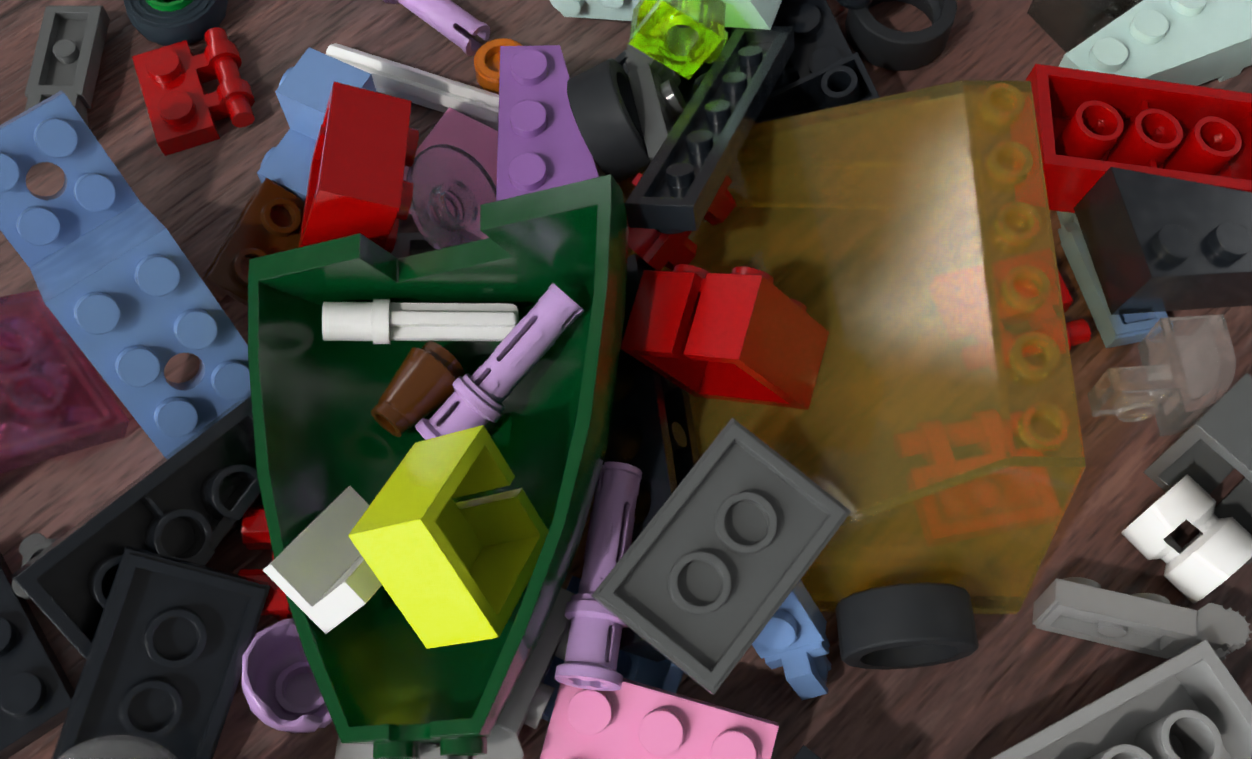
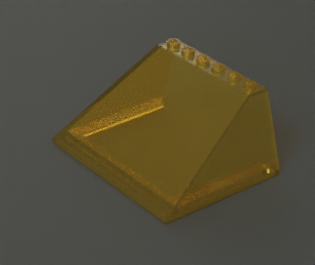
(947, 349)

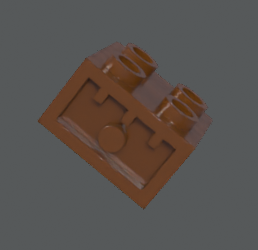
(264, 227)

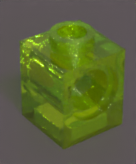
(678, 48)

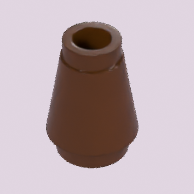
(417, 388)

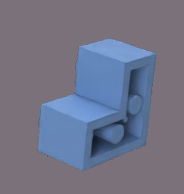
(304, 98)

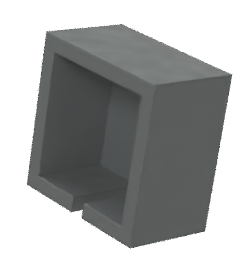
(1212, 450)

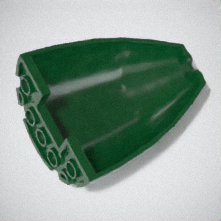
(320, 438)

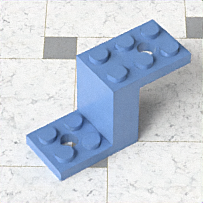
(117, 277)

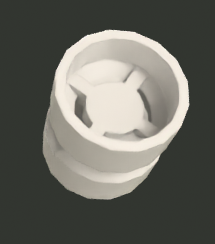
(1208, 557)

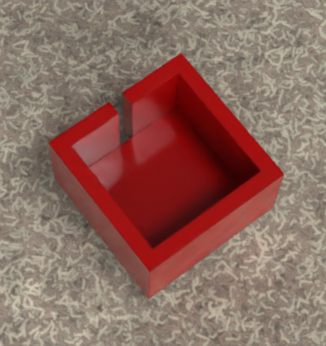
(360, 168)
(726, 336)

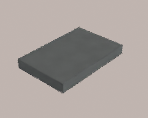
(721, 555)

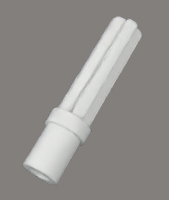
(392, 321)

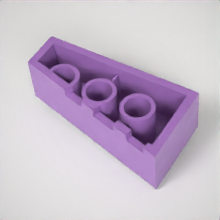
(536, 124)

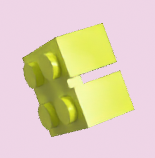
(448, 562)

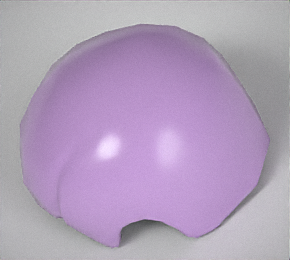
(281, 683)

